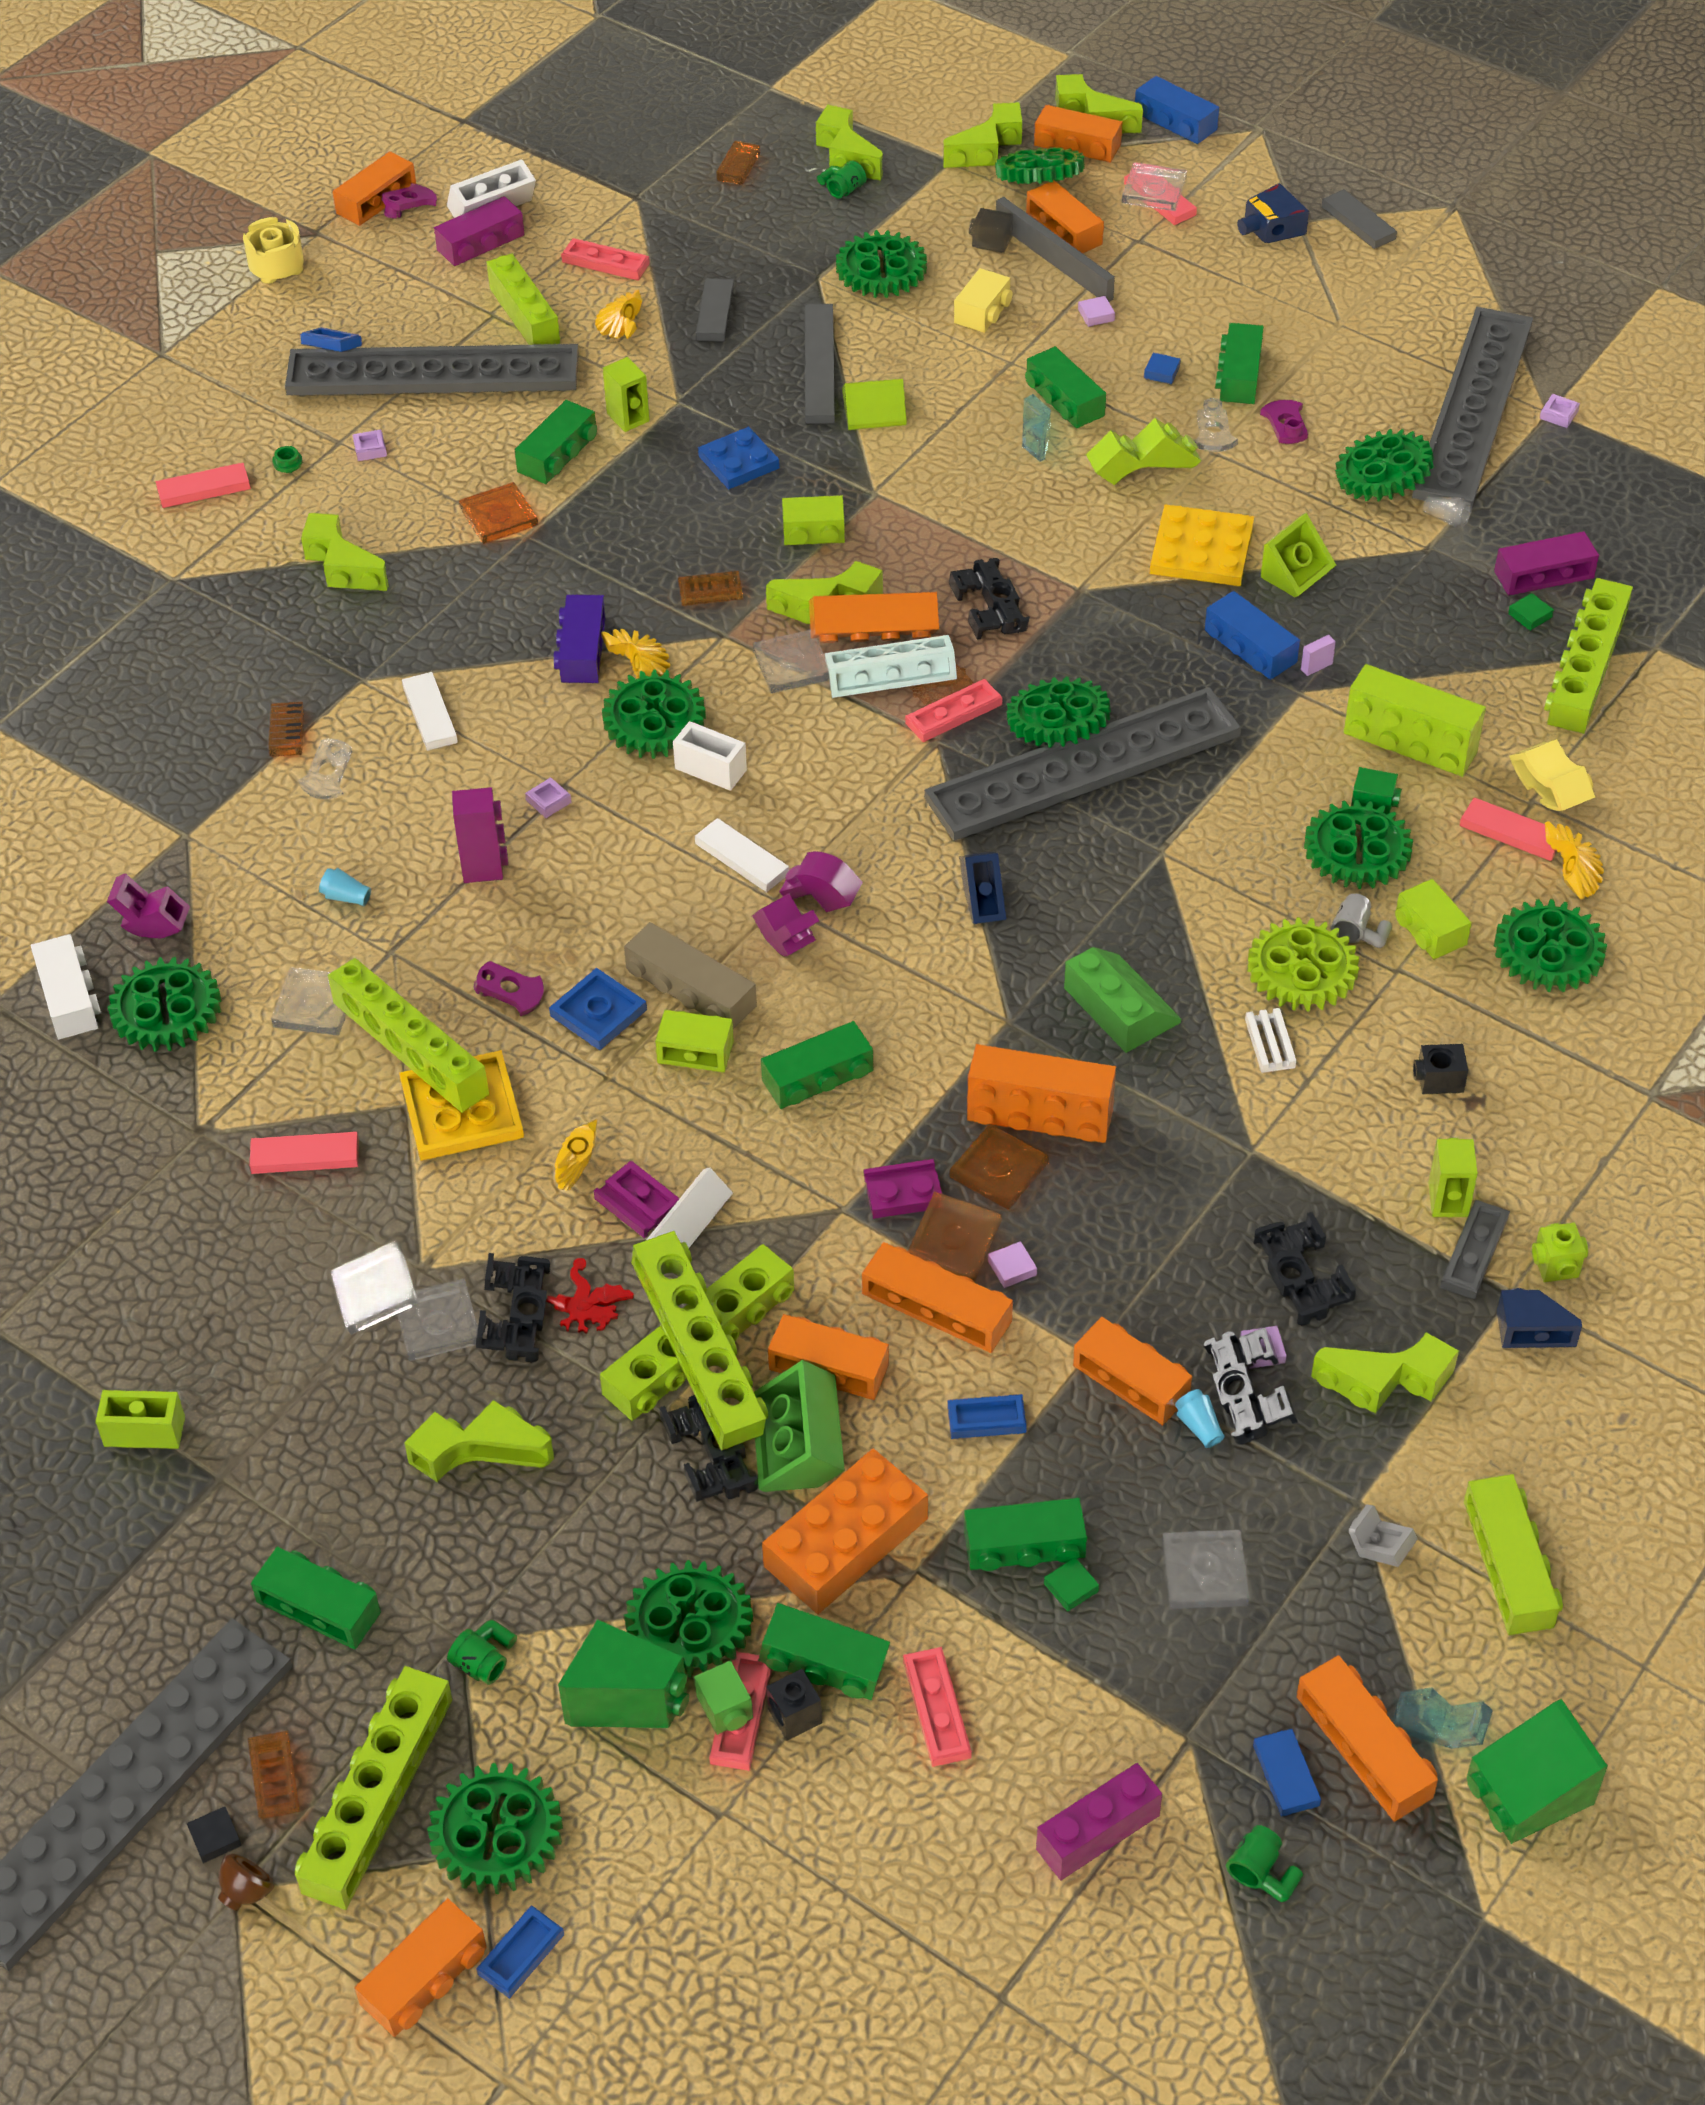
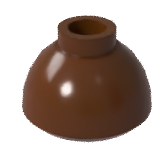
(242, 1882)

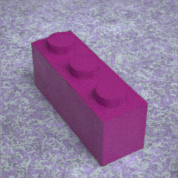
(479, 231)
(1546, 563)
(479, 834)
(1098, 1821)

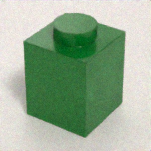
(1378, 788)

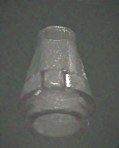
(1450, 510)

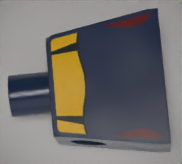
(1274, 215)

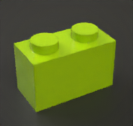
(626, 394)
(813, 520)
(1432, 919)
(694, 1040)
(1452, 1177)
(140, 1419)

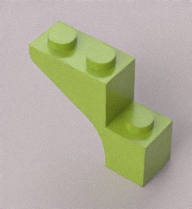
(1075, 95)
(836, 132)
(980, 143)
(1153, 447)
(343, 562)
(792, 596)
(1372, 1376)
(492, 1436)

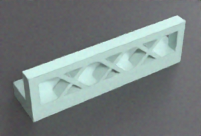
(891, 666)

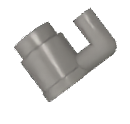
(1353, 919)

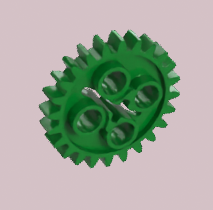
(1040, 165)
(902, 263)
(1384, 465)
(1058, 711)
(651, 712)
(1333, 844)
(1550, 945)
(139, 1007)
(692, 1615)
(458, 1823)

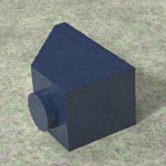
(983, 887)
(1535, 1321)

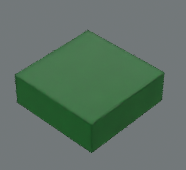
(1530, 611)
(1071, 1584)

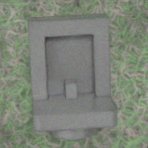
(1380, 1539)

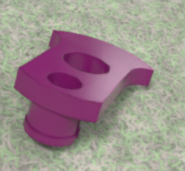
(397, 201)
(1293, 428)
(524, 1000)

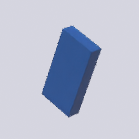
(331, 339)
(986, 1416)
(1286, 1772)
(520, 1951)

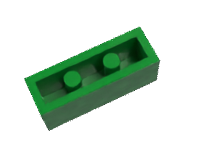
(1239, 363)
(1065, 387)
(556, 441)
(817, 1065)
(1024, 1534)
(316, 1597)
(824, 1651)

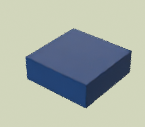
(1162, 368)

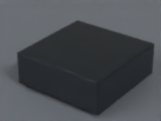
(214, 1834)

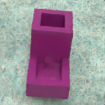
(825, 878)
(147, 914)
(785, 926)

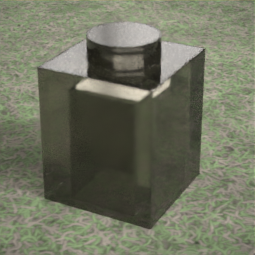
(991, 230)

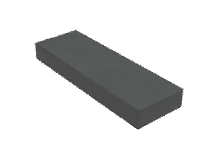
(1359, 219)
(715, 310)
(1475, 1249)

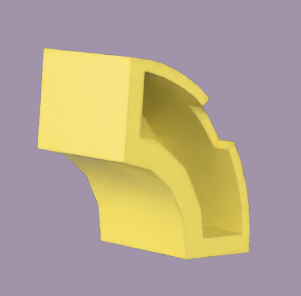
(1553, 775)

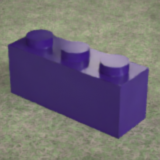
(580, 639)

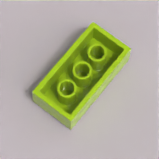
(1414, 720)

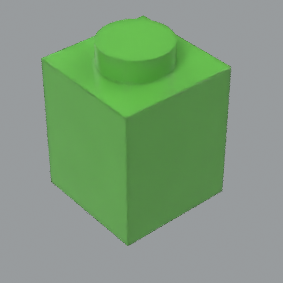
(723, 1698)

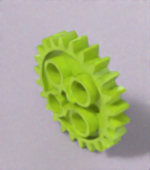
(1303, 964)

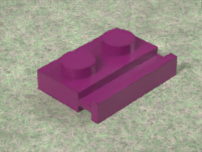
(901, 1187)
(636, 1198)

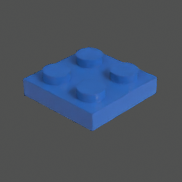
(738, 457)
(598, 1008)

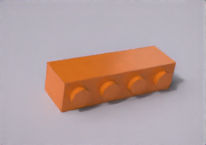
(874, 616)
(937, 1297)
(1367, 1737)

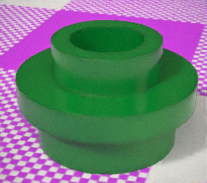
(287, 459)

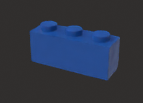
(1177, 109)
(1252, 635)

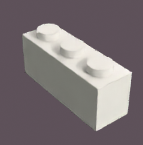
(511, 181)
(66, 986)

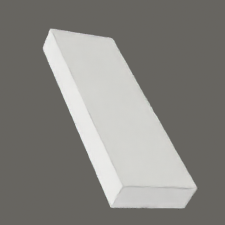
(429, 711)
(741, 855)
(695, 1208)

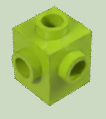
(1559, 1252)

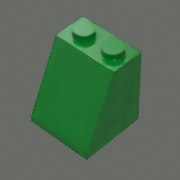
(622, 1682)
(1537, 1773)

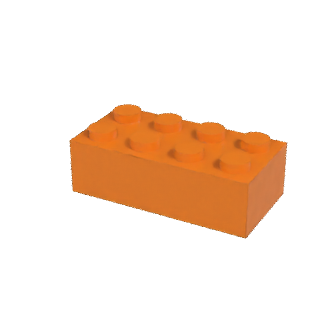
(1040, 1093)
(845, 1531)

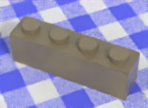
(689, 975)

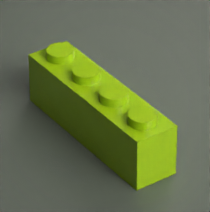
(522, 301)
(1512, 1554)

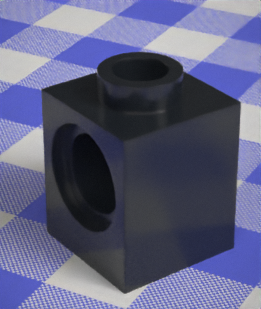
(1441, 1069)
(794, 1704)

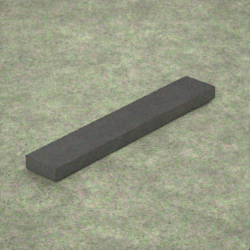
(1058, 252)
(819, 364)

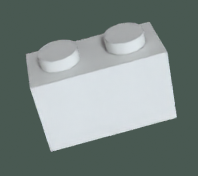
(710, 755)

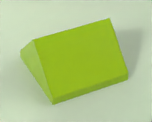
(874, 404)
(1296, 557)

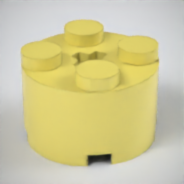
(273, 249)

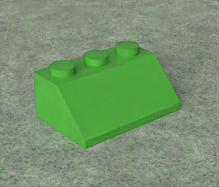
(1117, 998)
(802, 1430)

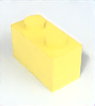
(982, 300)

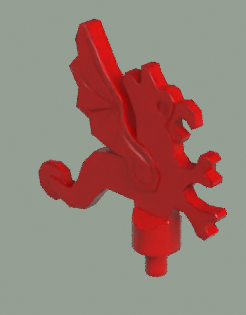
(585, 1305)

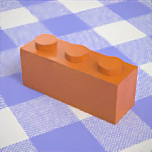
(1074, 130)
(362, 194)
(1065, 216)
(853, 1359)
(1131, 1370)
(421, 1968)

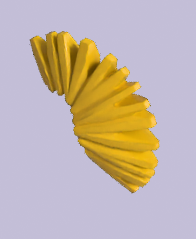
(619, 315)
(643, 653)
(1580, 861)
(575, 1155)

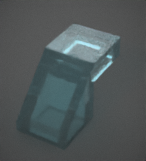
(1036, 427)
(1431, 1718)

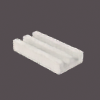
(1266, 1020)

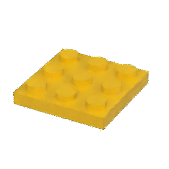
(1202, 545)
(444, 1130)

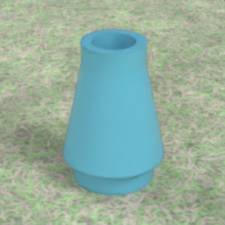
(342, 887)
(1199, 1416)

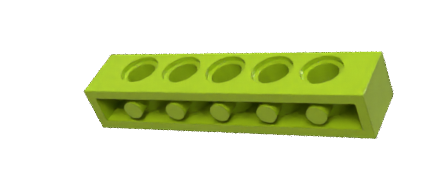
(1589, 655)
(408, 1035)
(732, 1292)
(728, 1422)
(339, 1878)

